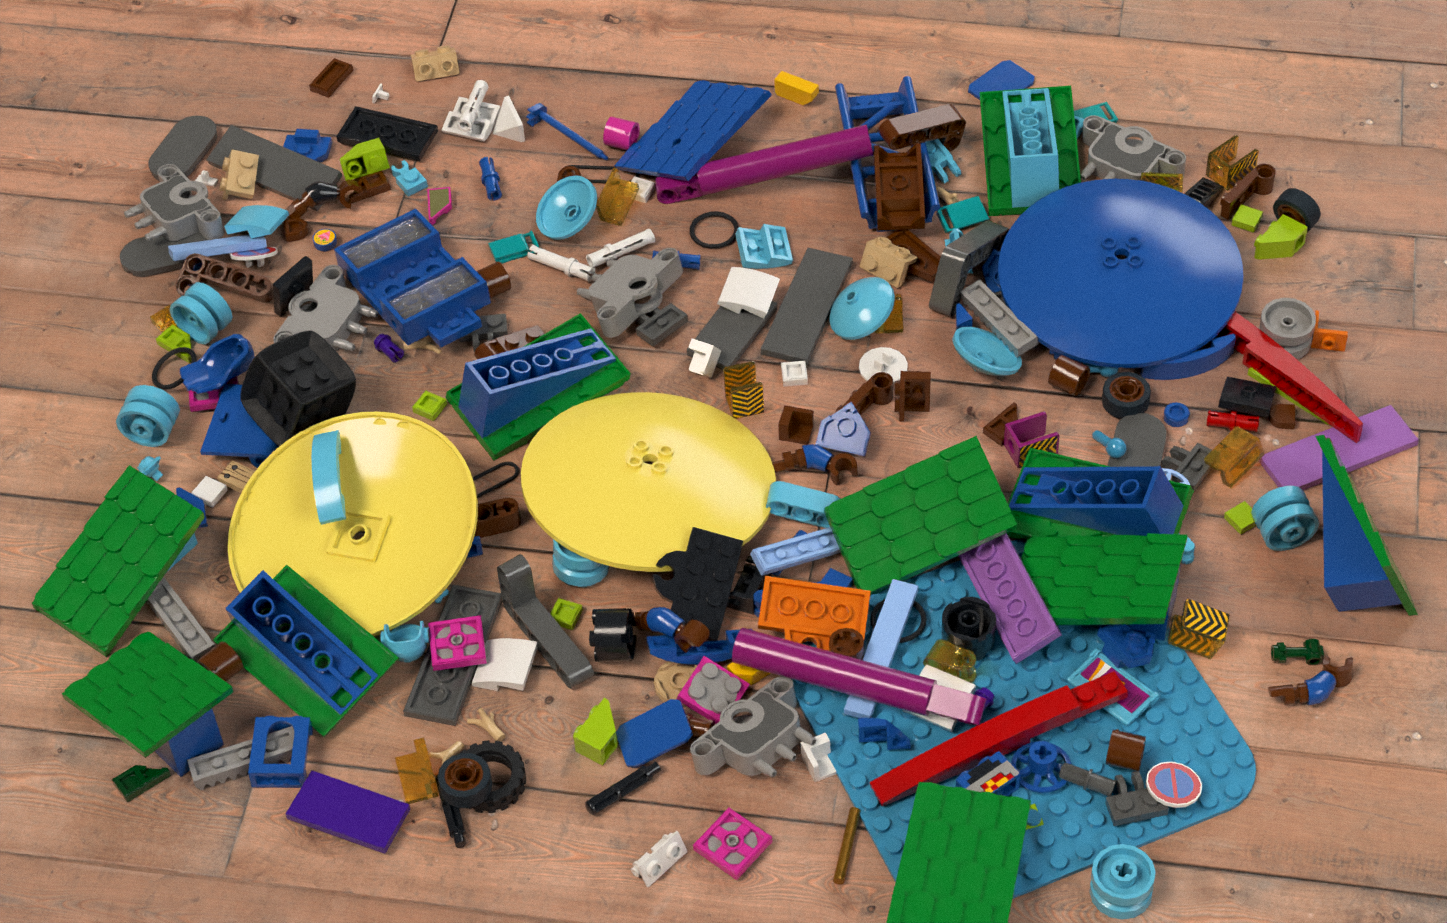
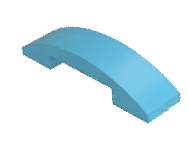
(326, 477)

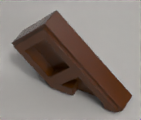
(372, 185)
(996, 428)

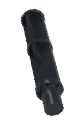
(621, 788)
(453, 820)

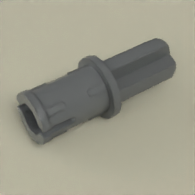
(1087, 779)

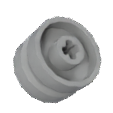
(1289, 324)

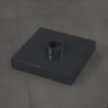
(293, 282)
(1247, 397)

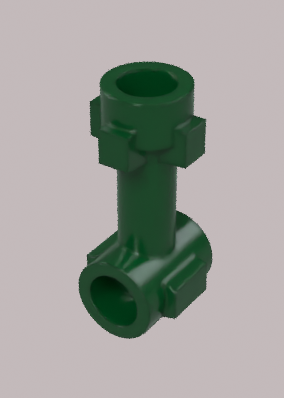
(1311, 651)

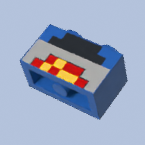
(991, 775)

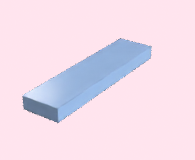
(217, 246)
(795, 551)

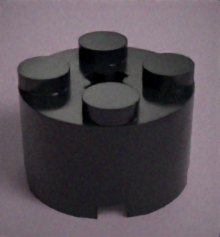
(970, 625)
(613, 635)

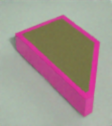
(438, 203)

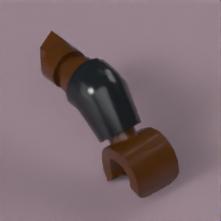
(321, 193)

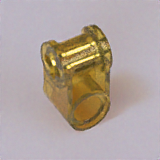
(952, 660)

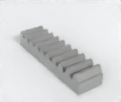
(998, 318)
(179, 621)
(236, 759)

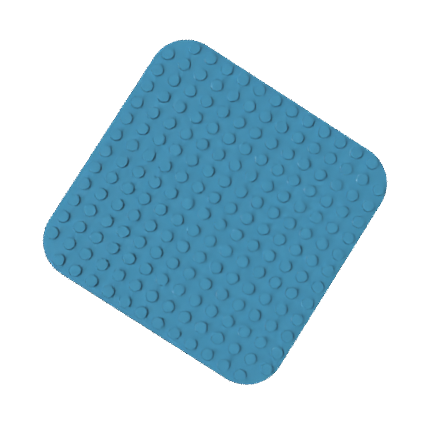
(1180, 728)

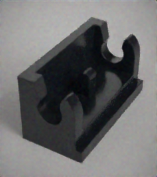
(749, 582)

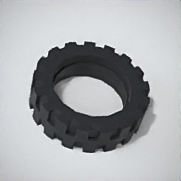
(510, 791)

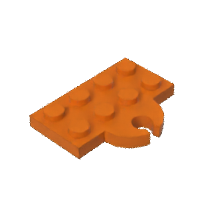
(811, 610)

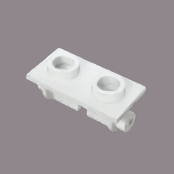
(663, 856)

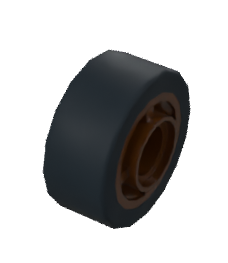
(1297, 206)
(1126, 394)
(465, 767)

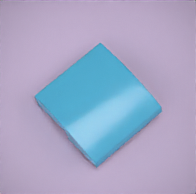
(257, 219)
(764, 247)

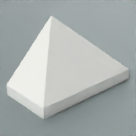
(509, 122)

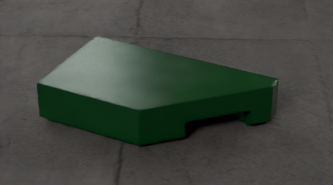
(139, 780)

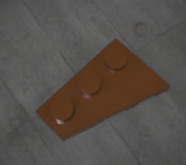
(927, 259)

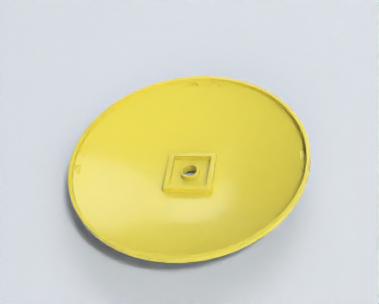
(398, 486)
(602, 500)

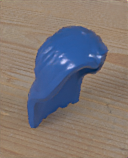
(218, 365)

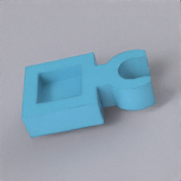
(409, 180)

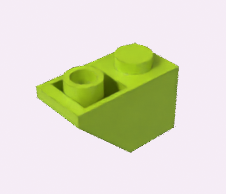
(364, 159)
(1281, 239)
(597, 735)

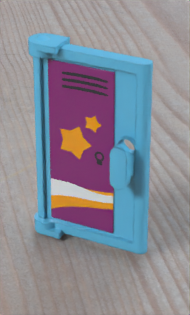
(1138, 697)

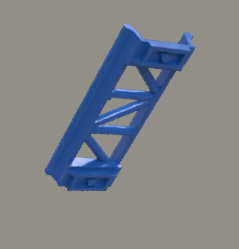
(879, 107)

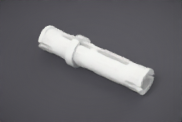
(466, 119)
(618, 249)
(568, 266)

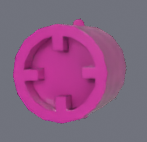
(620, 133)

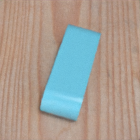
(799, 503)

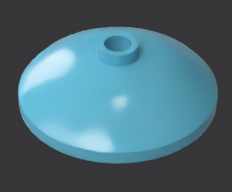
(566, 207)
(862, 308)
(985, 352)

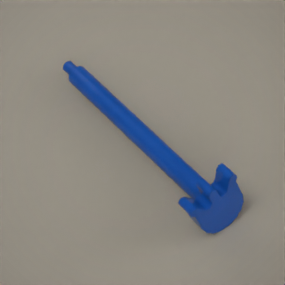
(539, 112)

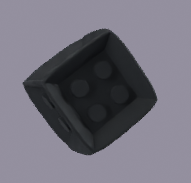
(296, 385)

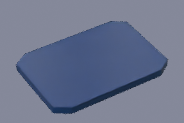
(1002, 77)
(654, 733)

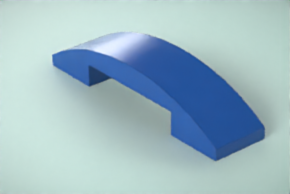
(1193, 363)
(666, 649)

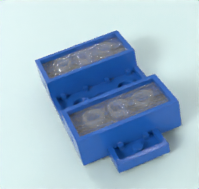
(442, 290)

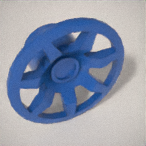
(1041, 763)

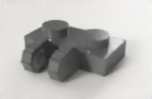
(660, 324)
(492, 328)
(1189, 464)
(1133, 805)

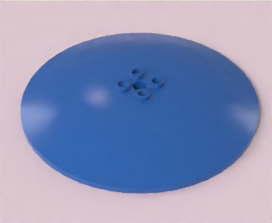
(1114, 312)

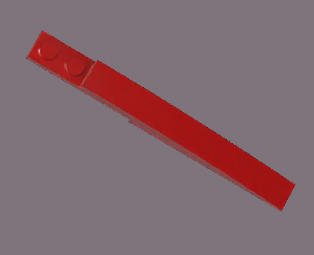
(1291, 376)
(1002, 733)

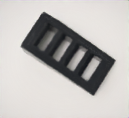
(1205, 198)

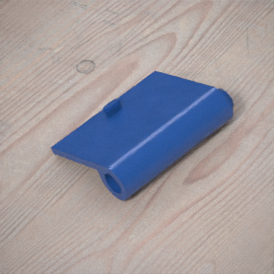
(234, 431)

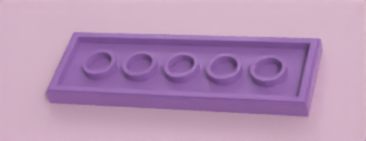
(1301, 462)
(1013, 597)

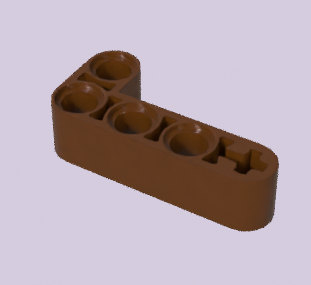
(924, 126)
(228, 281)
(497, 517)

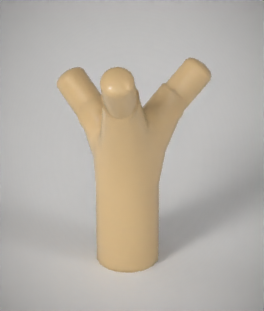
(946, 196)
(423, 343)
(488, 724)
(455, 749)

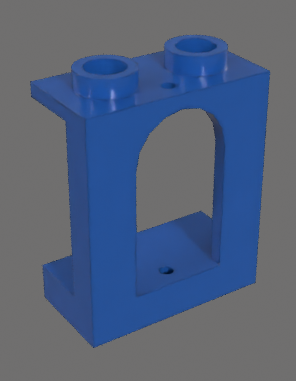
(279, 775)

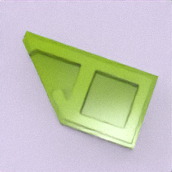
(175, 338)

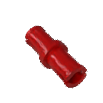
(1233, 420)

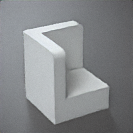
(704, 358)
(816, 758)

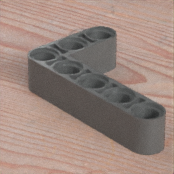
(959, 259)
(538, 624)

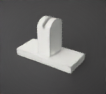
(379, 93)
(206, 179)

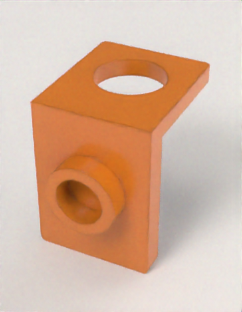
(1327, 338)

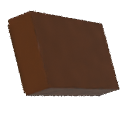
(331, 77)

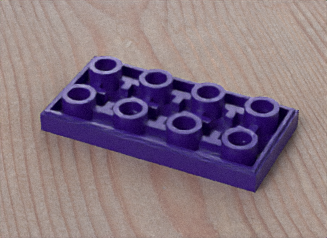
(348, 811)

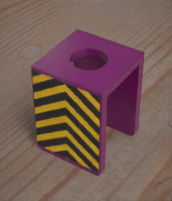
(1025, 430)

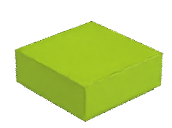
(1247, 218)
(429, 405)
(1240, 517)
(566, 613)

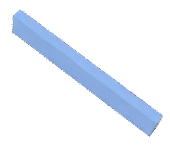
(885, 638)

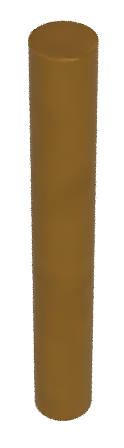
(846, 846)

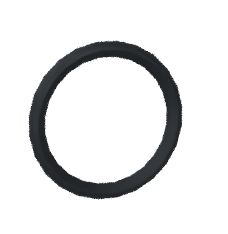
(708, 214)
(163, 359)
(908, 638)

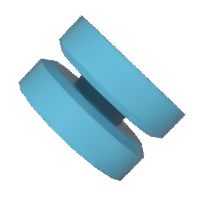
(201, 313)
(147, 415)
(1285, 518)
(576, 569)
(1122, 881)

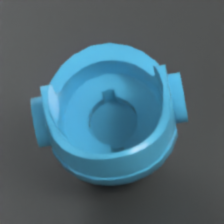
(406, 641)

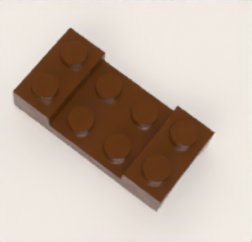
(899, 189)

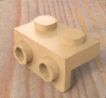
(435, 63)
(240, 174)
(887, 260)

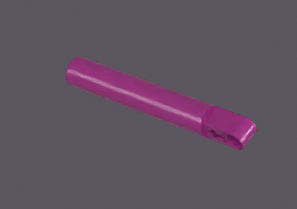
(768, 164)
(855, 677)

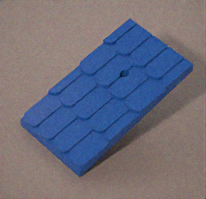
(693, 130)

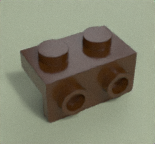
(913, 392)

